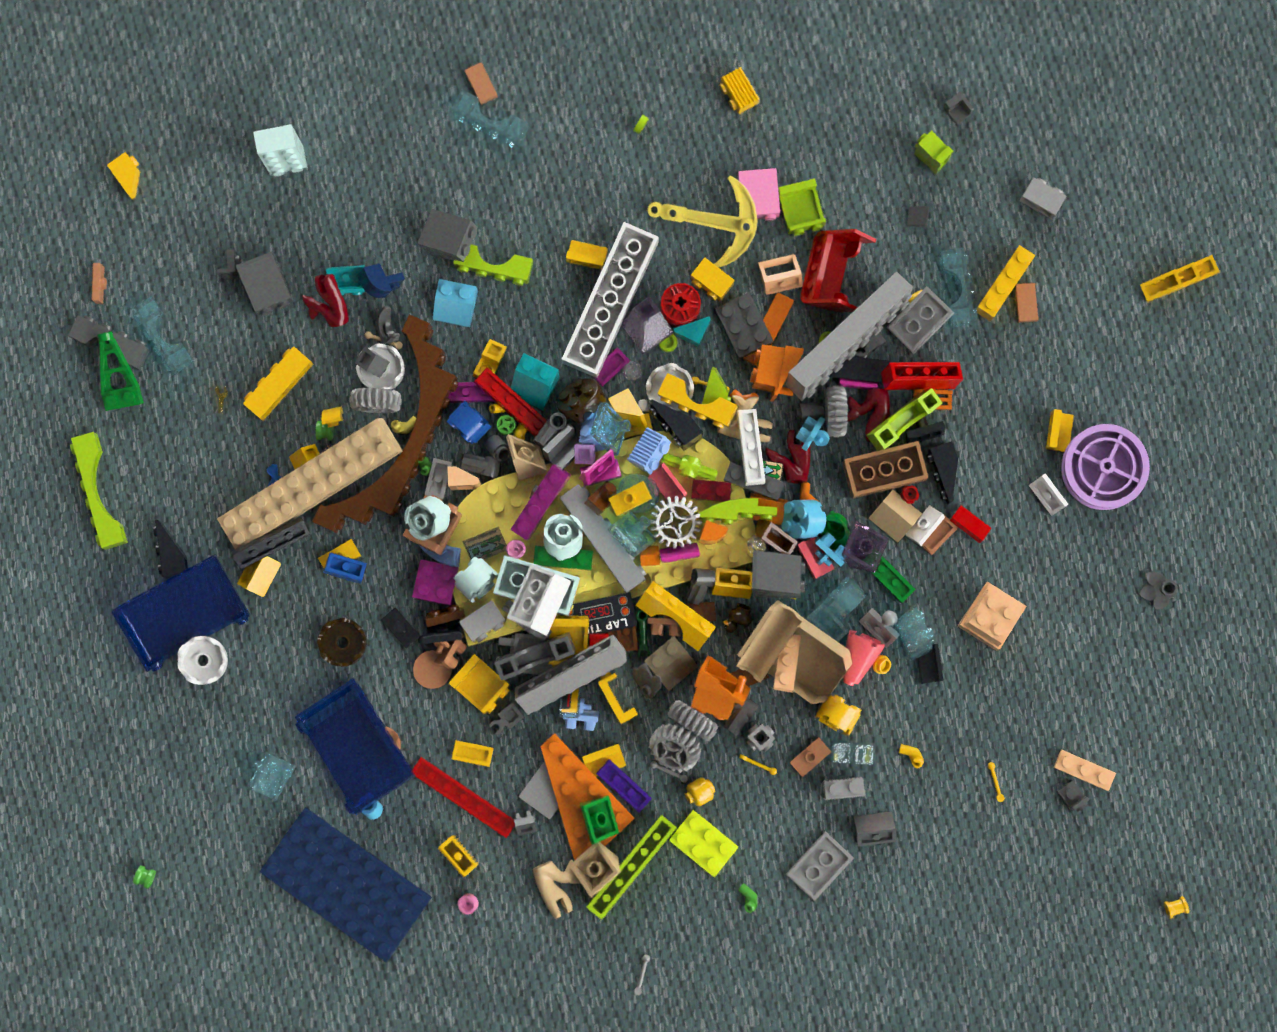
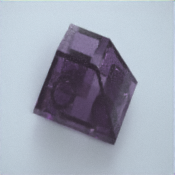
(646, 326)

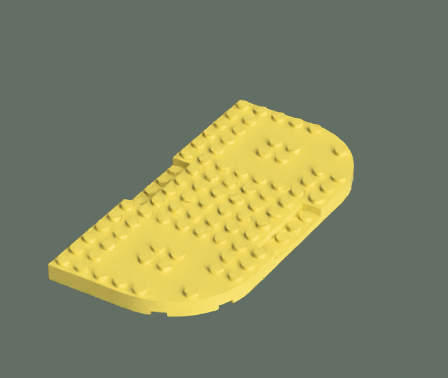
(505, 497)

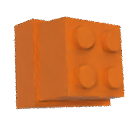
(773, 368)
(718, 690)

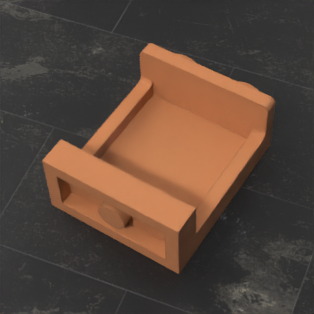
(438, 543)

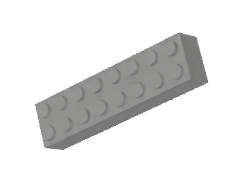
(849, 336)

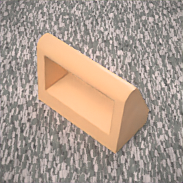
(781, 281)
(461, 480)

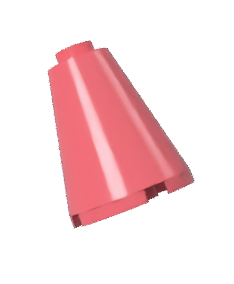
(863, 653)

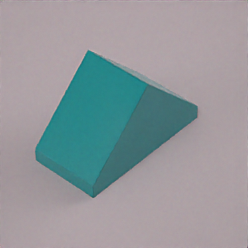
(693, 331)

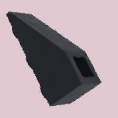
(680, 426)
(945, 465)
(171, 555)

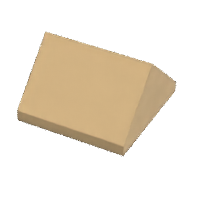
(526, 458)
(895, 516)
(596, 868)

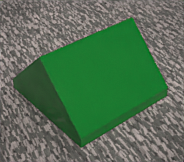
(599, 819)

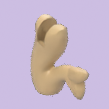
(732, 430)
(550, 892)

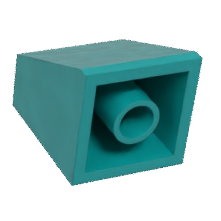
(534, 381)

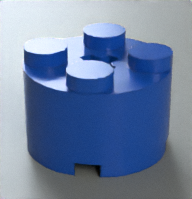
(469, 422)

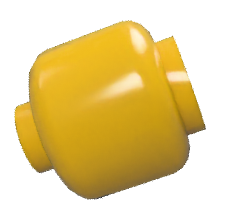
(700, 791)

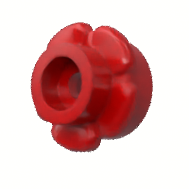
(909, 489)

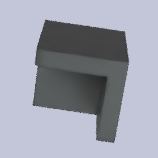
(958, 108)
(372, 362)

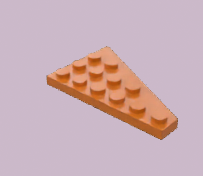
(575, 785)

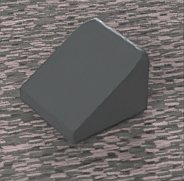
(918, 216)

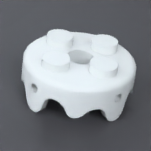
(394, 372)
(657, 377)
(189, 655)

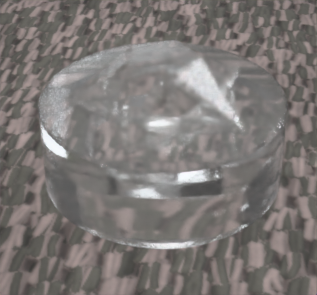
(632, 371)
(756, 544)

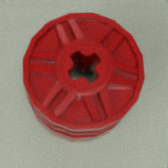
(673, 312)

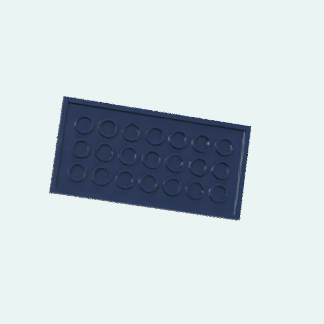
(345, 884)

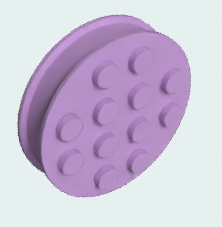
(1105, 467)

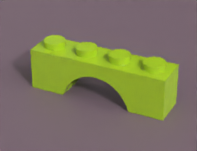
(516, 269)
(897, 423)

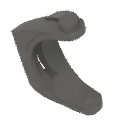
(385, 320)

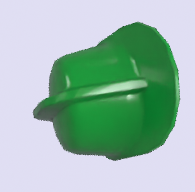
(838, 527)

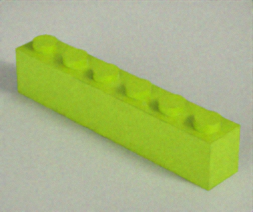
(632, 866)

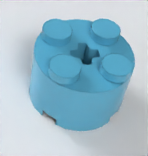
(803, 519)

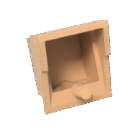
(992, 616)

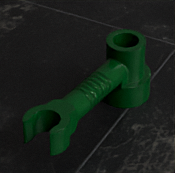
(642, 631)

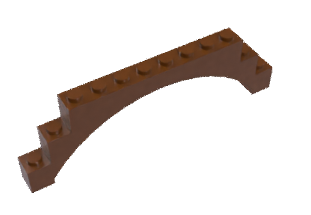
(394, 484)

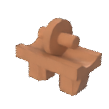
(658, 624)
(446, 651)

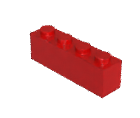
(921, 375)

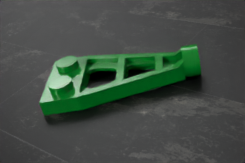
(118, 397)

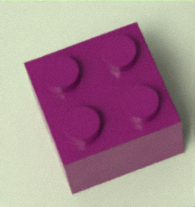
(435, 583)

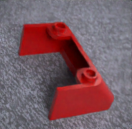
(827, 268)

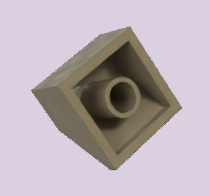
(671, 663)

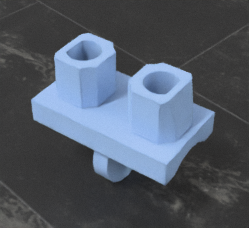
(587, 715)

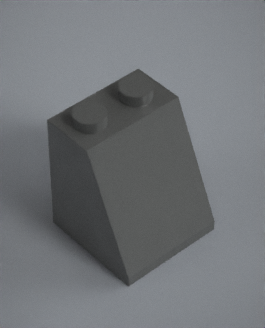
(447, 236)
(265, 284)
(777, 575)

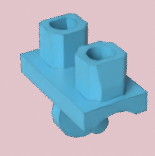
(810, 432)
(825, 543)

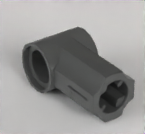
(549, 431)
(485, 466)
(700, 582)
(740, 716)

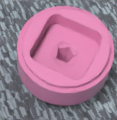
(515, 549)
(467, 903)

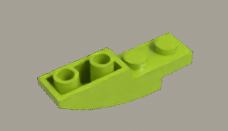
(728, 511)

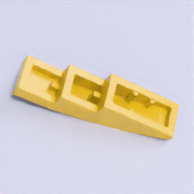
(1179, 278)

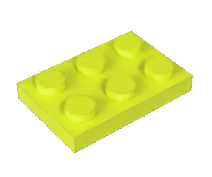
(703, 843)

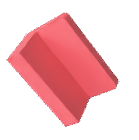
(668, 484)
(807, 550)

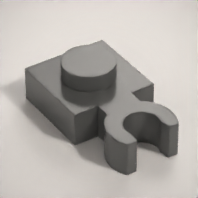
(509, 717)

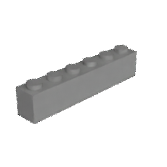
(608, 547)
(570, 674)

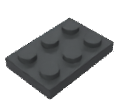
(744, 325)

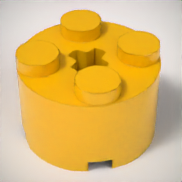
(838, 715)

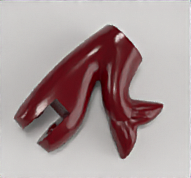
(334, 314)
(875, 399)
(799, 470)

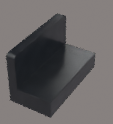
(930, 666)

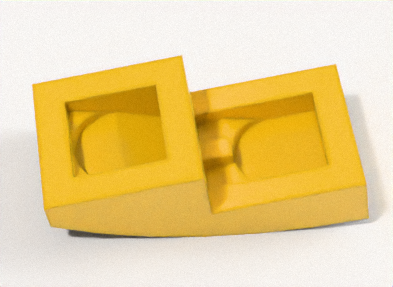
(490, 357)

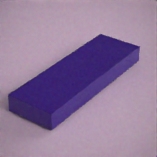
(623, 785)

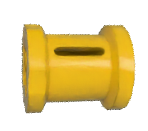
(1176, 907)

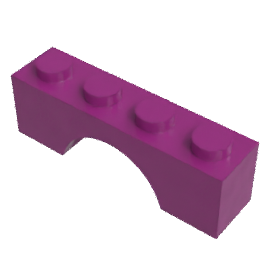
(540, 501)

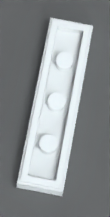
(750, 447)

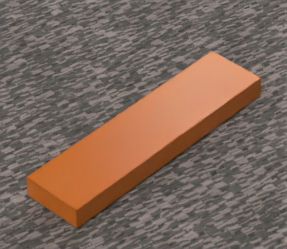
(774, 318)

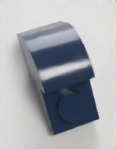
(376, 283)

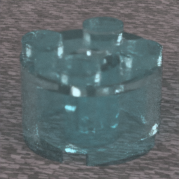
(633, 479)
(845, 598)

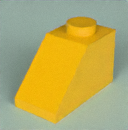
(126, 173)
(627, 408)

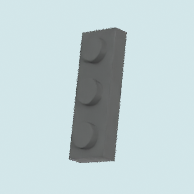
(771, 488)

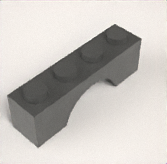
(86, 330)
(536, 654)

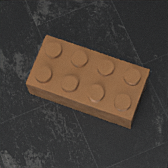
(885, 470)

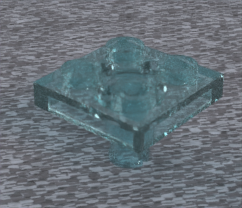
(609, 428)
(633, 533)
(270, 776)

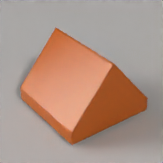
(650, 556)

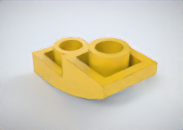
(332, 416)

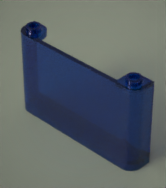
(178, 609)
(355, 746)

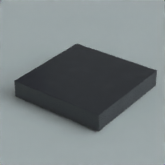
(443, 632)

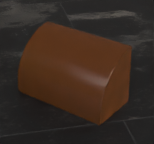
(775, 537)

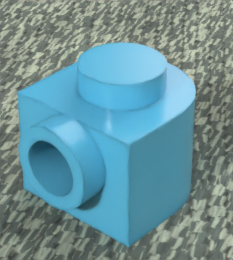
(373, 811)

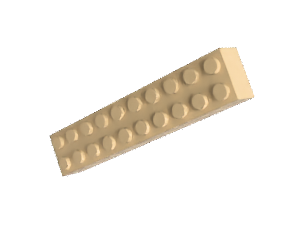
(311, 483)

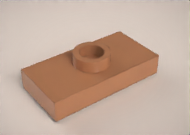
(99, 283)
(810, 757)

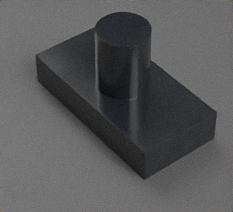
(925, 431)
(400, 628)

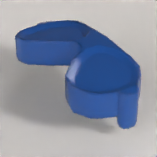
(273, 472)

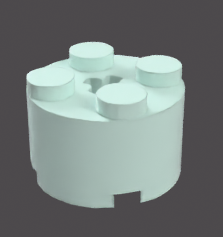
(427, 518)
(563, 536)
(476, 579)

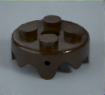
(580, 397)
(329, 637)

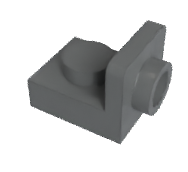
(1073, 796)

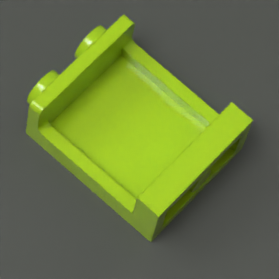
(801, 207)

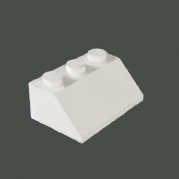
(538, 599)

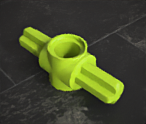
(689, 466)

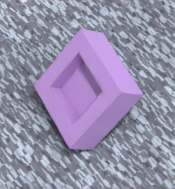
(584, 453)

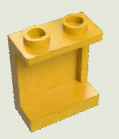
(578, 630)
(480, 684)
(622, 717)

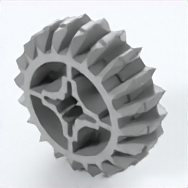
(375, 400)
(836, 411)
(692, 720)
(675, 747)

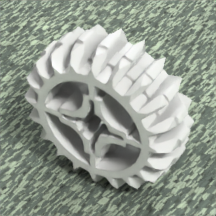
(666, 524)

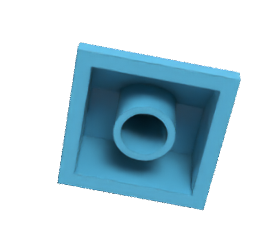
(454, 303)

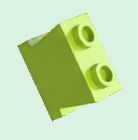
(932, 151)

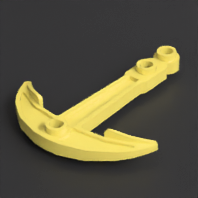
(734, 224)

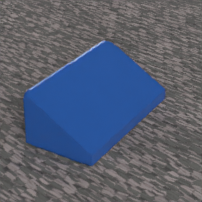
(344, 568)

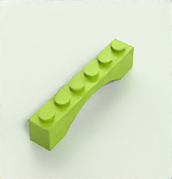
(88, 453)

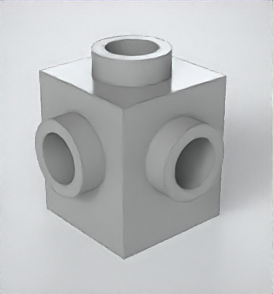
(766, 731)

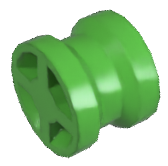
(504, 422)
(323, 431)
(144, 877)

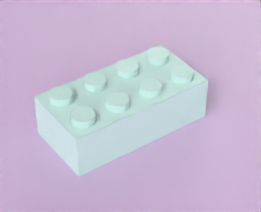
(280, 150)
(513, 574)

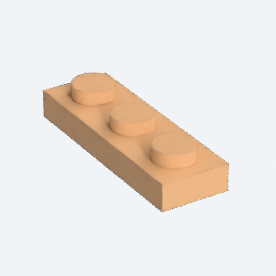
(787, 665)
(1084, 770)

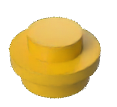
(882, 664)

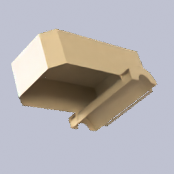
(820, 658)

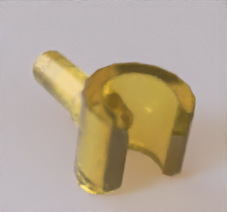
(221, 398)

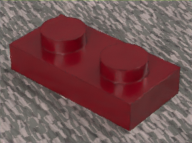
(711, 490)

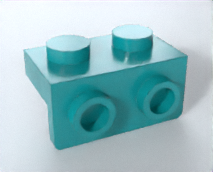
(347, 279)

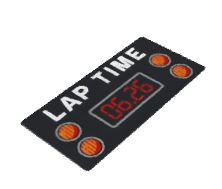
(607, 613)

